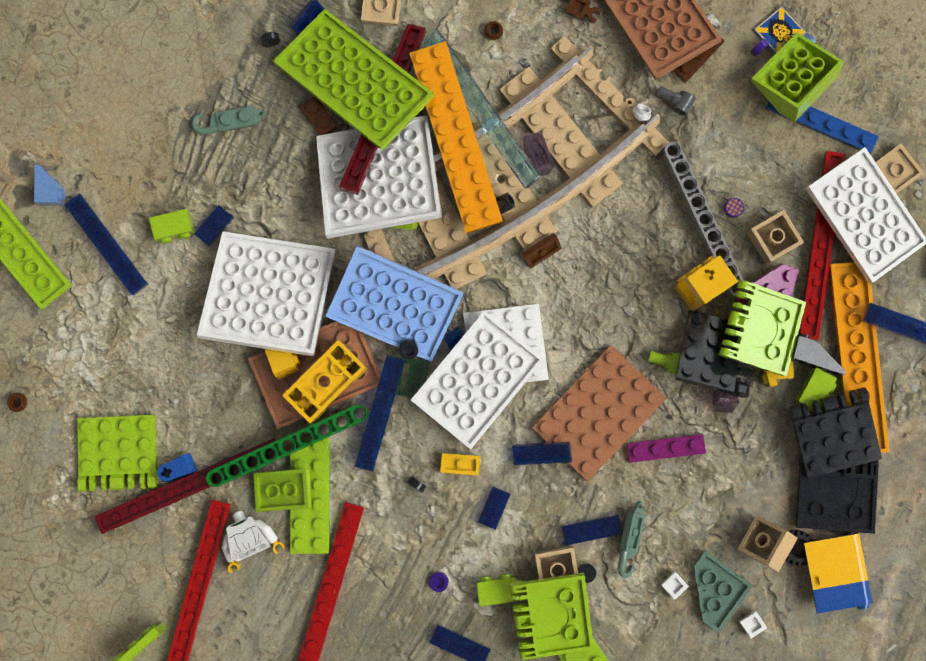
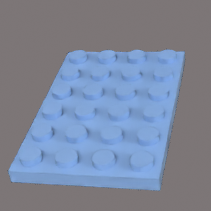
(394, 302)

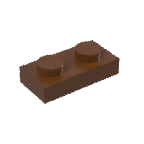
(318, 116)
(541, 250)

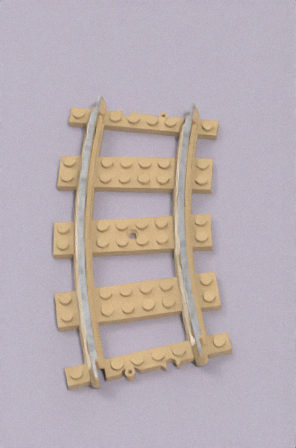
(587, 169)

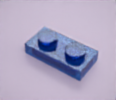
(306, 16)
(494, 507)

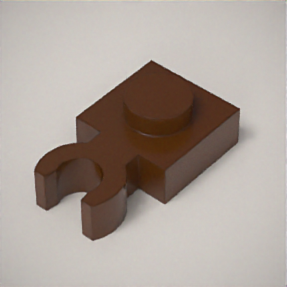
(581, 8)

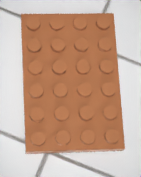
(664, 31)
(273, 389)
(600, 411)

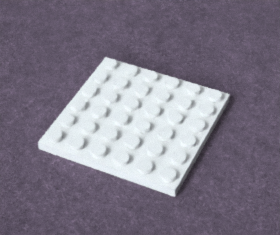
(396, 189)
(267, 294)

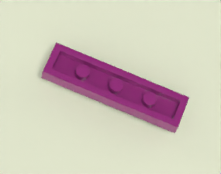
(666, 448)

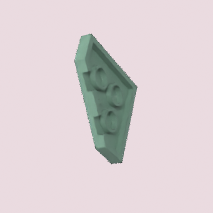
(718, 590)

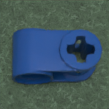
(180, 467)

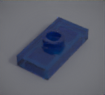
(214, 225)

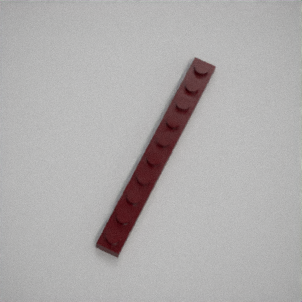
(366, 150)
(170, 493)

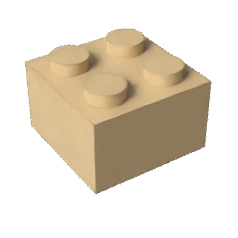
(775, 237)
(767, 543)
(556, 562)

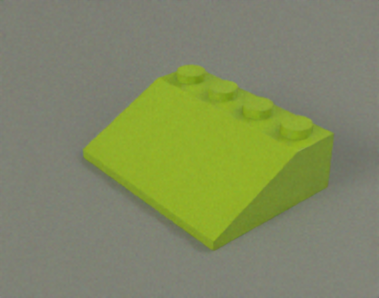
(797, 76)

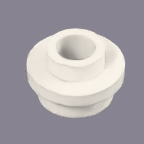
(642, 112)

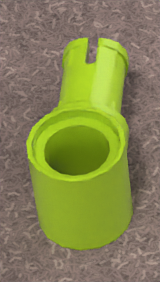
(669, 361)

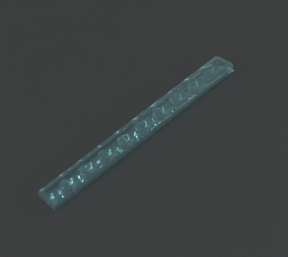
(490, 120)

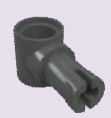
(680, 101)

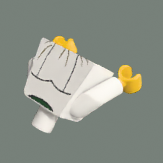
(246, 539)

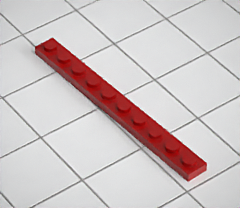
(819, 262)
(199, 581)
(331, 582)

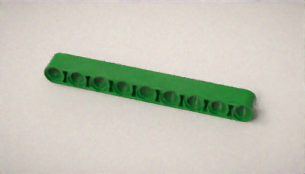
(278, 446)

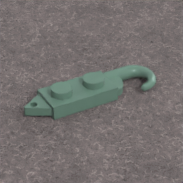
(229, 120)
(631, 538)

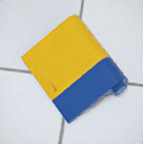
(838, 573)

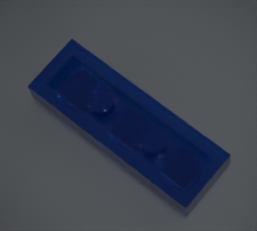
(542, 453)
(591, 530)
(459, 644)

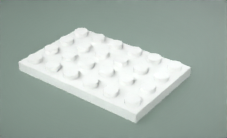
(867, 215)
(477, 379)

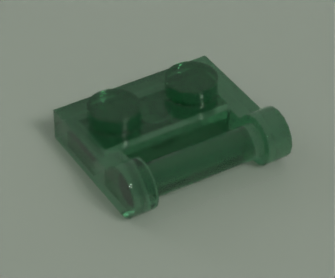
(416, 376)

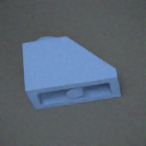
(46, 189)

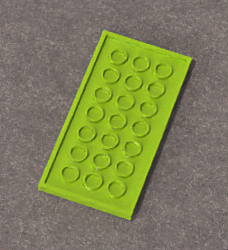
(353, 79)

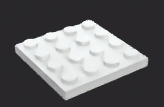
(523, 323)

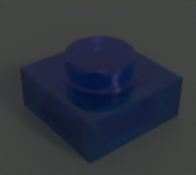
(453, 337)

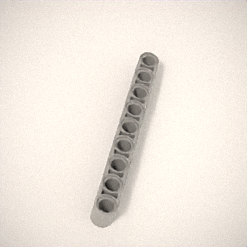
(696, 212)

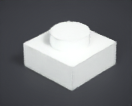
(674, 585)
(752, 624)

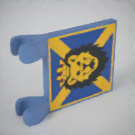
(779, 29)

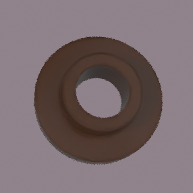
(493, 25)
(11, 402)

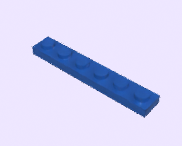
(834, 128)

